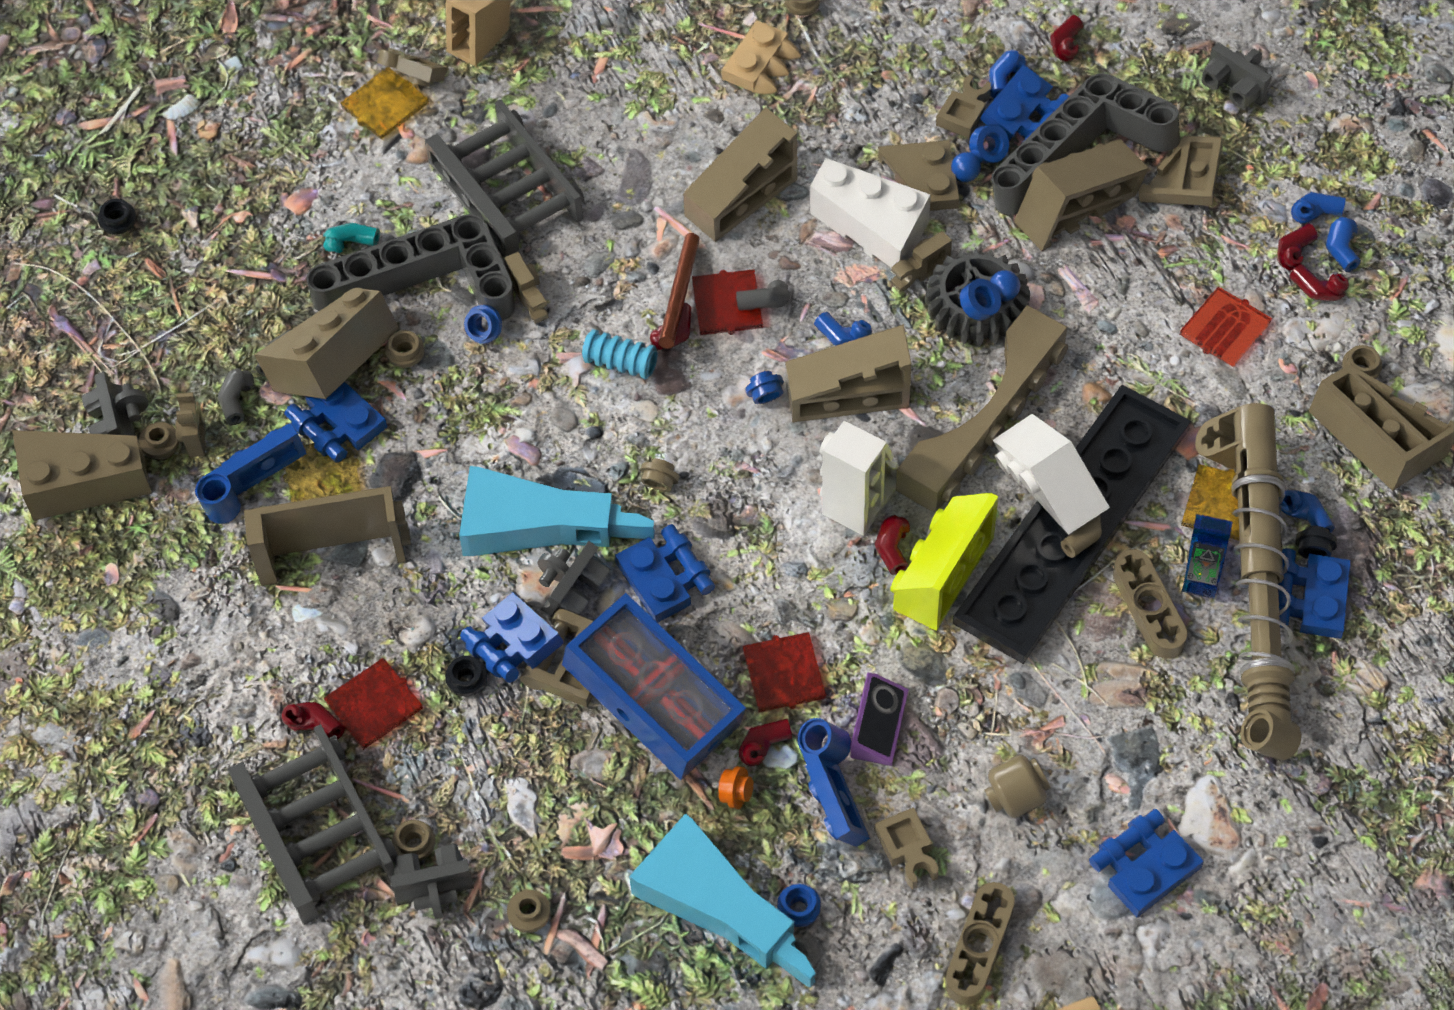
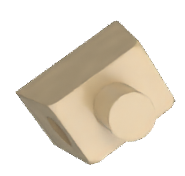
(475, 27)

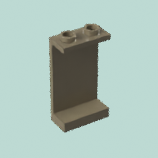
(323, 524)

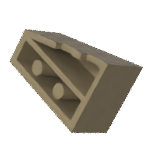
(743, 176)
(1077, 187)
(328, 345)
(851, 377)
(1379, 427)
(78, 470)

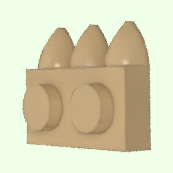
(760, 57)

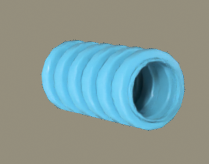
(619, 354)

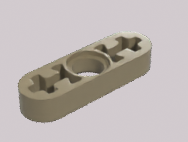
(1149, 620)
(959, 966)

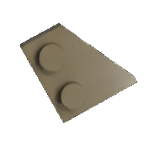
(924, 168)
(1186, 174)

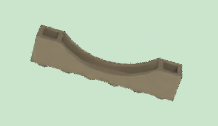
(939, 464)

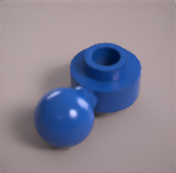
(967, 165)
(984, 297)

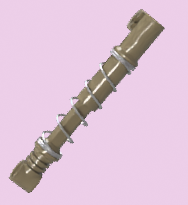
(1258, 487)

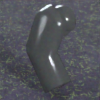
(773, 296)
(228, 396)

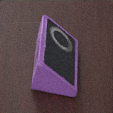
(878, 720)

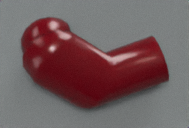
(1063, 41)
(1290, 246)
(1317, 289)
(683, 329)
(887, 542)
(309, 715)
(759, 740)

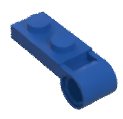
(246, 470)
(827, 780)

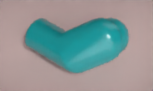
(350, 232)

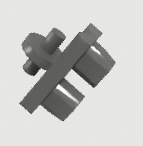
(1240, 72)
(117, 404)
(585, 567)
(431, 885)

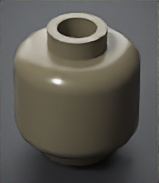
(1017, 786)

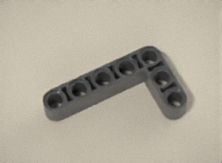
(1077, 122)
(419, 258)

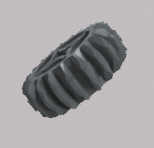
(946, 307)

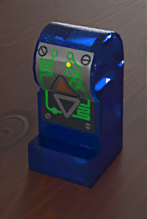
(1206, 555)

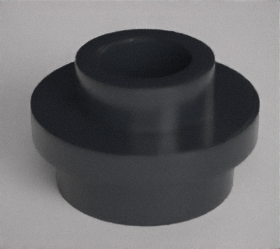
(115, 209)
(1315, 541)
(466, 666)

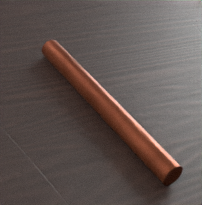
(679, 290)

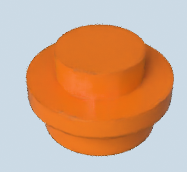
(735, 787)

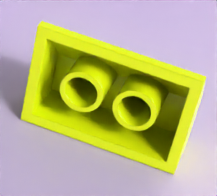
(945, 558)

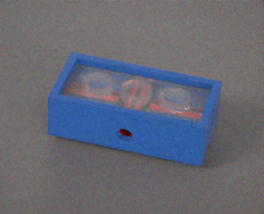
(653, 686)

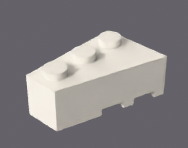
(870, 210)
(1050, 472)
(856, 477)

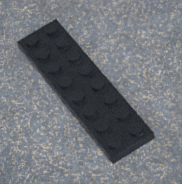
(1032, 573)

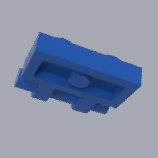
(1017, 102)
(347, 415)
(654, 580)
(1324, 594)
(518, 627)
(1154, 872)

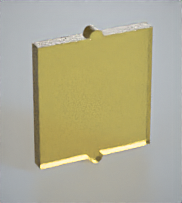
(384, 103)
(321, 476)
(1212, 498)

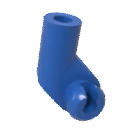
(998, 74)
(1316, 204)
(1338, 243)
(836, 333)
(1306, 507)

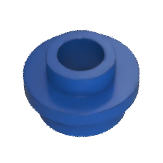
(474, 327)
(765, 387)
(804, 894)

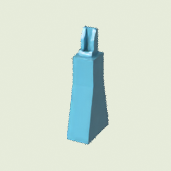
(520, 514)
(700, 886)

